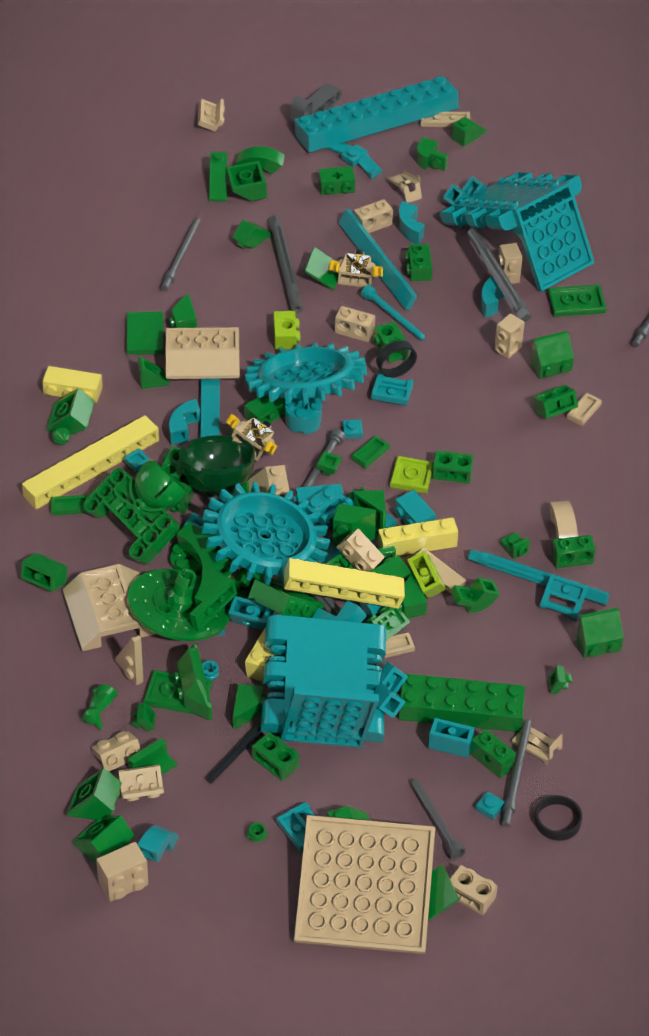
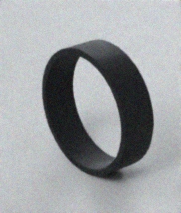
(391, 348)
(561, 800)

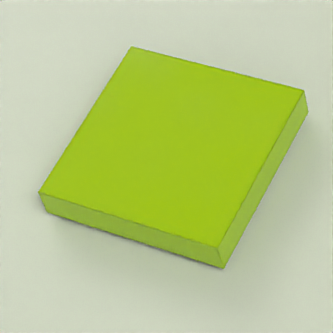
(412, 474)

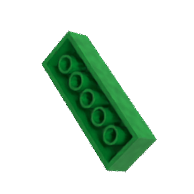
(463, 702)

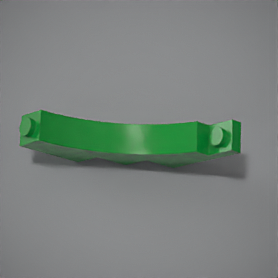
(216, 586)

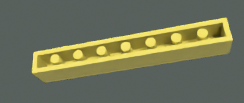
(89, 462)

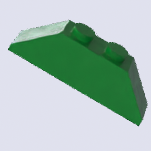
(193, 683)

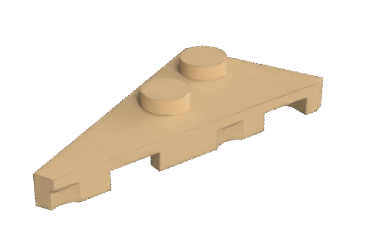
(131, 660)

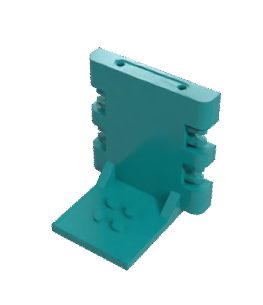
(540, 214)
(323, 681)

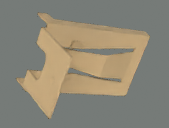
(409, 196)
(540, 752)

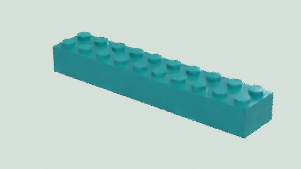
(376, 114)

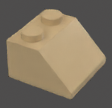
(271, 475)

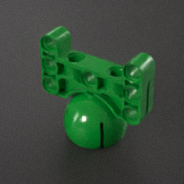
(149, 497)

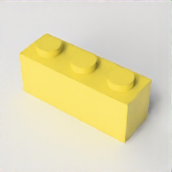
(64, 381)

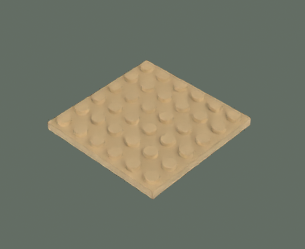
(365, 884)

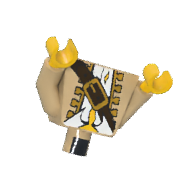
(356, 269)
(255, 433)

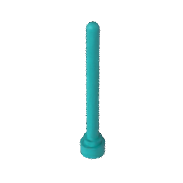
(370, 293)

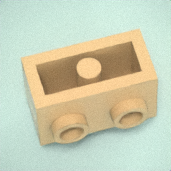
(511, 261)
(360, 551)

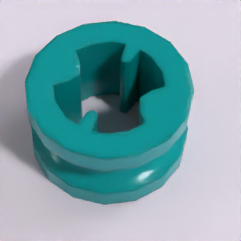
(209, 664)

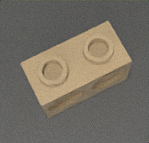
(375, 215)
(355, 324)
(509, 335)
(469, 892)

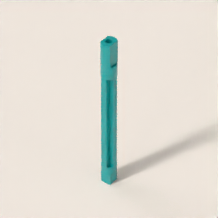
(529, 573)

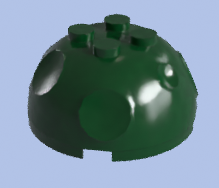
(217, 463)

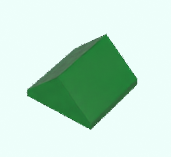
(373, 500)

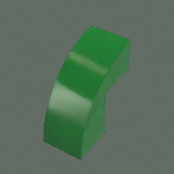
(269, 158)

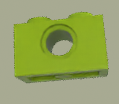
(285, 329)
(426, 574)

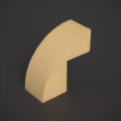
(564, 519)

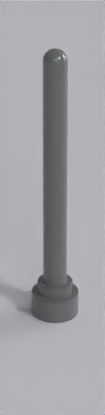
(335, 439)
(455, 848)

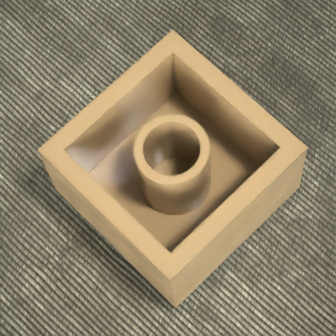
(122, 872)

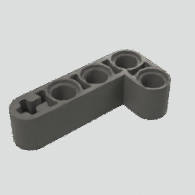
(321, 100)

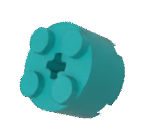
(302, 416)

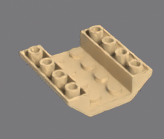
(202, 353)
(100, 604)

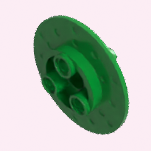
(164, 601)

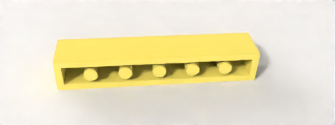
(343, 583)

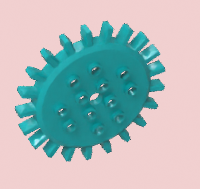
(306, 373)
(270, 515)

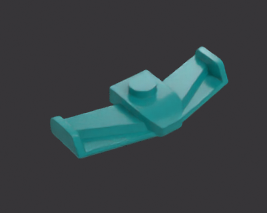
(357, 155)

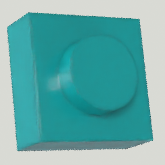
(353, 429)
(136, 459)
(490, 805)

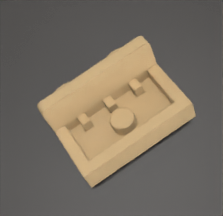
(211, 114)
(116, 750)
(141, 782)

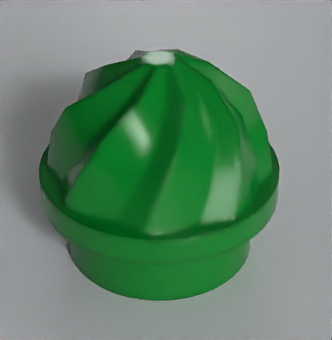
(61, 435)

